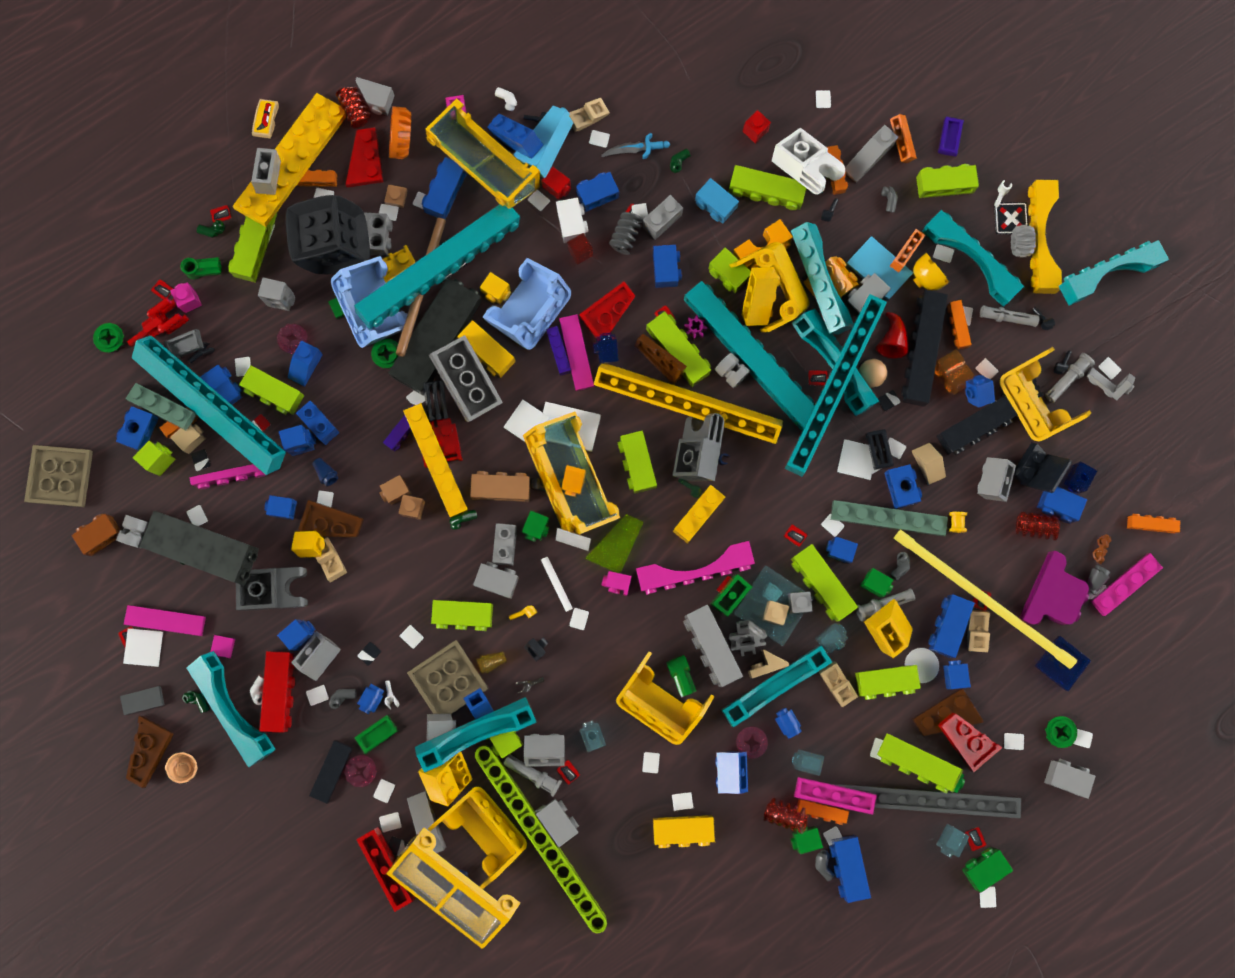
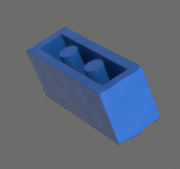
(515, 136)
(443, 189)
(951, 626)
(850, 869)

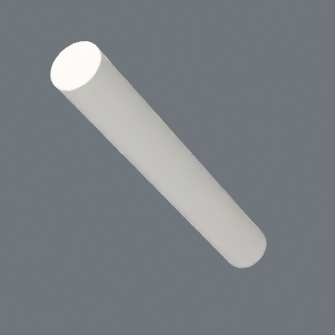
(556, 583)

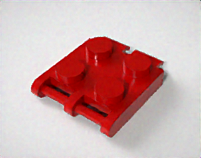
(448, 439)

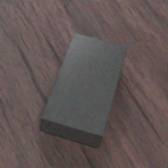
(185, 343)
(142, 700)

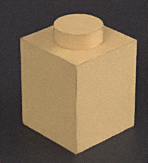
(188, 439)
(775, 613)

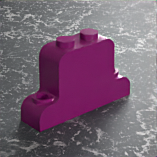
(1055, 594)

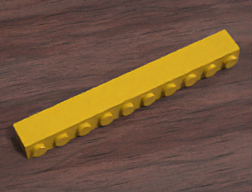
(687, 402)

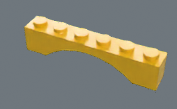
(1046, 273)
(435, 460)

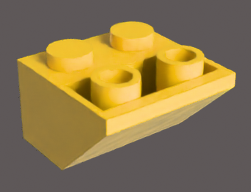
(890, 629)
(447, 780)

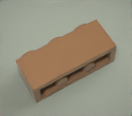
(500, 487)

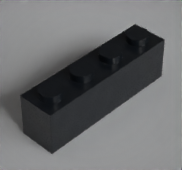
(976, 425)

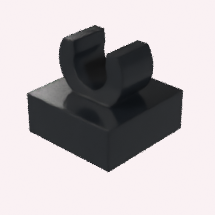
(535, 648)

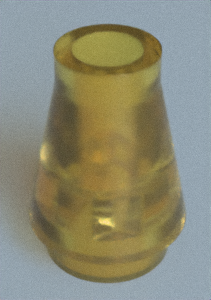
(490, 661)

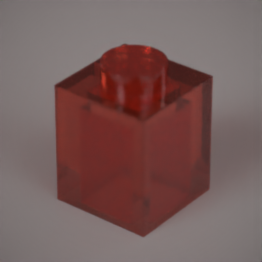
(580, 248)

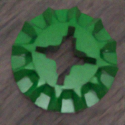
(103, 332)
(379, 349)
(1069, 729)

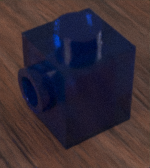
(606, 348)
(1080, 477)

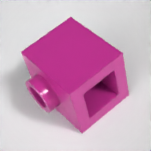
(186, 297)

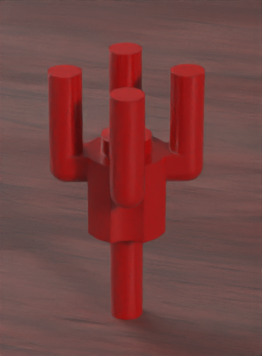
(158, 321)

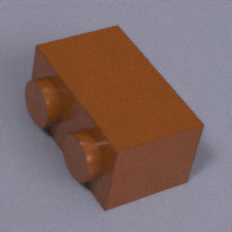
(97, 534)

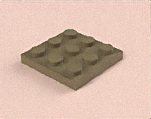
(58, 476)
(447, 679)

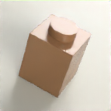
(394, 490)
(411, 507)

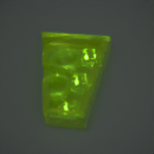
(616, 545)

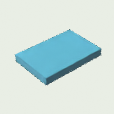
(877, 259)

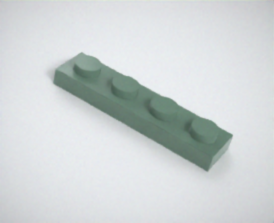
(161, 406)

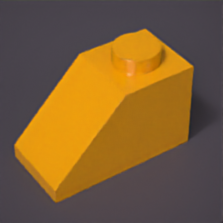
(573, 480)

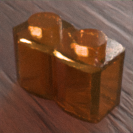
(953, 371)

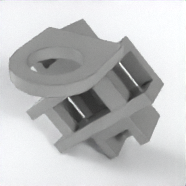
(747, 634)

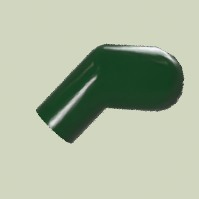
(676, 160)
(217, 228)
(462, 517)
(196, 698)

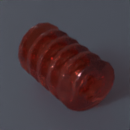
(353, 106)
(1036, 523)
(785, 816)

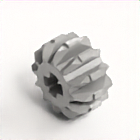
(1023, 240)

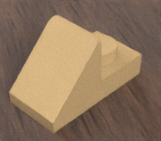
(772, 664)

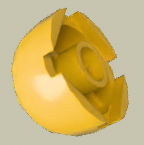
(928, 274)

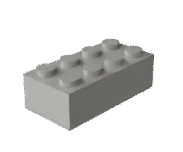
(465, 378)
(713, 646)

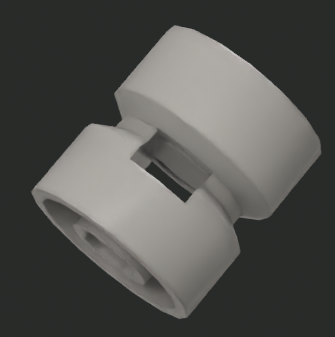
(732, 370)
(132, 532)

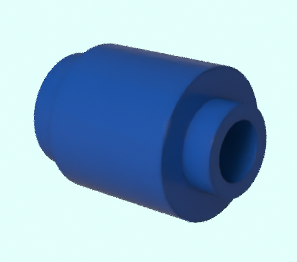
(370, 699)
(788, 722)

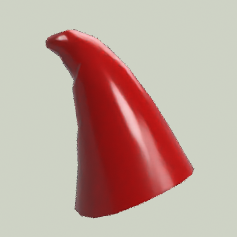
(894, 342)

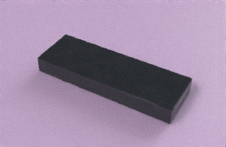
(331, 771)

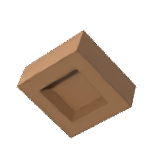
(396, 196)

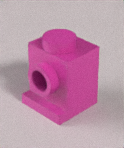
(616, 582)

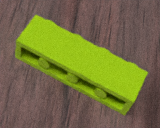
(767, 187)
(250, 249)
(675, 342)
(824, 583)
(920, 763)

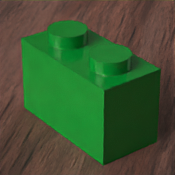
(731, 595)
(987, 869)

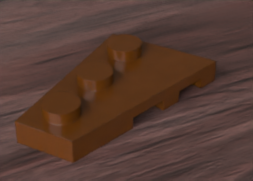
(661, 359)
(329, 521)
(956, 703)
(148, 750)

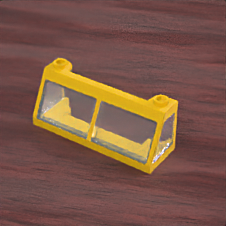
(450, 891)

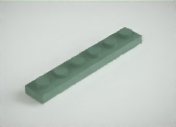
(889, 518)

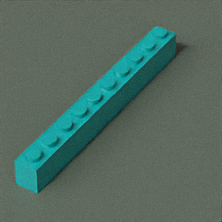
(436, 265)
(750, 353)
(835, 385)
(208, 405)

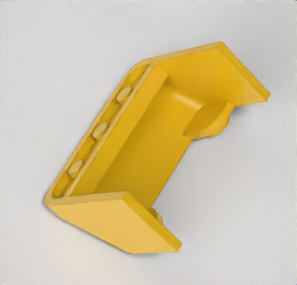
(797, 301)
(1030, 409)
(658, 708)
(488, 828)

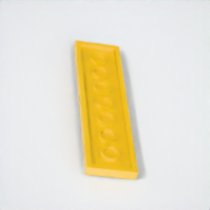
(297, 153)

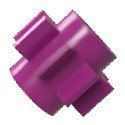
(695, 322)

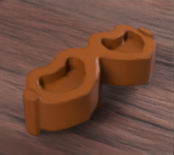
(1100, 552)

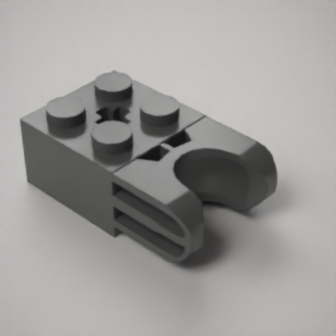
(699, 448)
(274, 590)

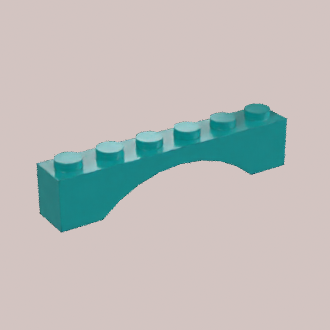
(811, 252)
(1143, 260)
(1001, 283)
(814, 331)
(210, 679)
(776, 685)
(504, 720)

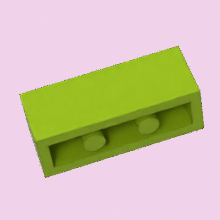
(947, 181)
(271, 391)
(637, 462)
(462, 615)
(888, 681)

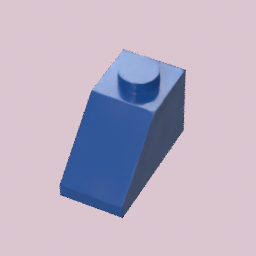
(304, 363)

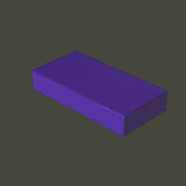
(950, 136)

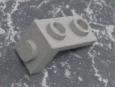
(1108, 387)

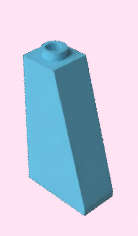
(552, 133)

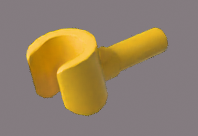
(529, 611)

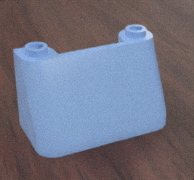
(355, 284)
(531, 305)

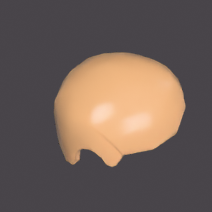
(873, 372)
(181, 767)

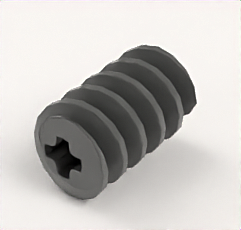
(624, 232)

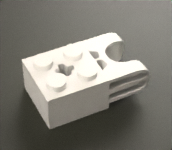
(807, 161)

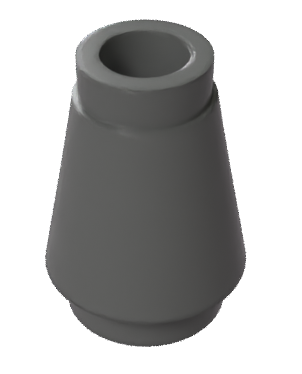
(1097, 578)

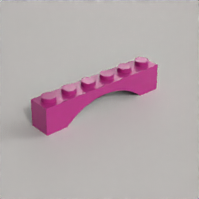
(735, 557)

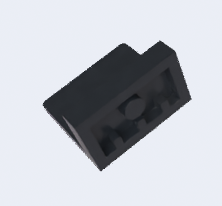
(1041, 469)

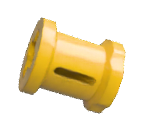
(958, 522)

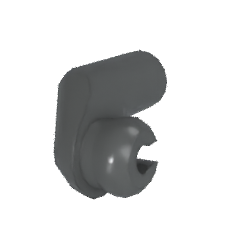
(892, 198)
(903, 566)
(340, 695)
(822, 865)

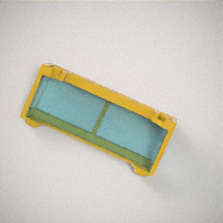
(482, 156)
(553, 448)

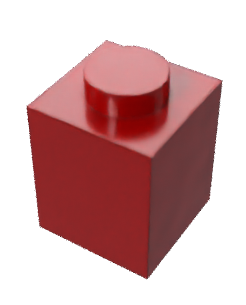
(756, 126)
(556, 183)

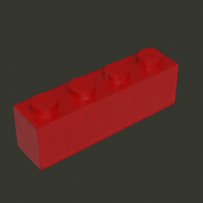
(277, 692)
(380, 860)

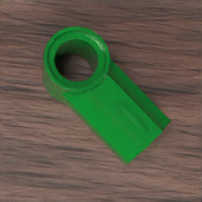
(203, 267)
(680, 672)

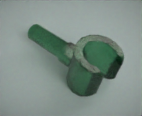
(695, 490)

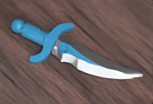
(636, 147)

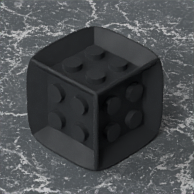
(327, 234)

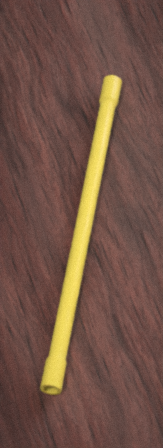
(1060, 654)

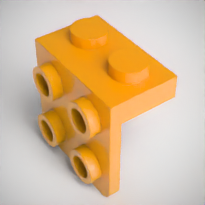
(840, 276)

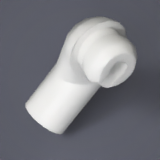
(508, 97)
(257, 690)

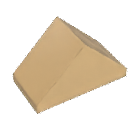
(930, 463)

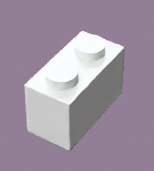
(570, 218)

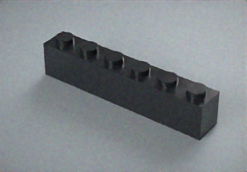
(924, 348)

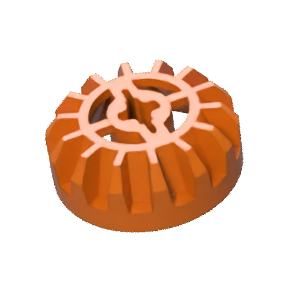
(400, 133)

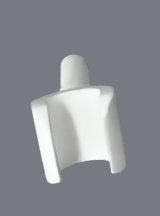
(1002, 191)
(390, 697)

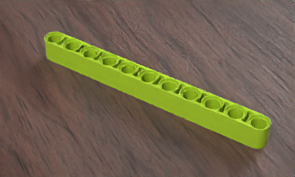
(542, 848)

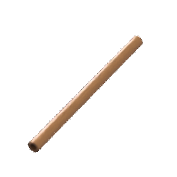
(415, 305)

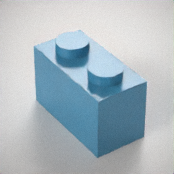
(716, 201)

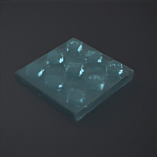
(767, 587)

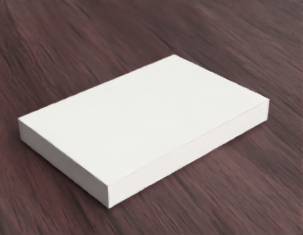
(589, 420)

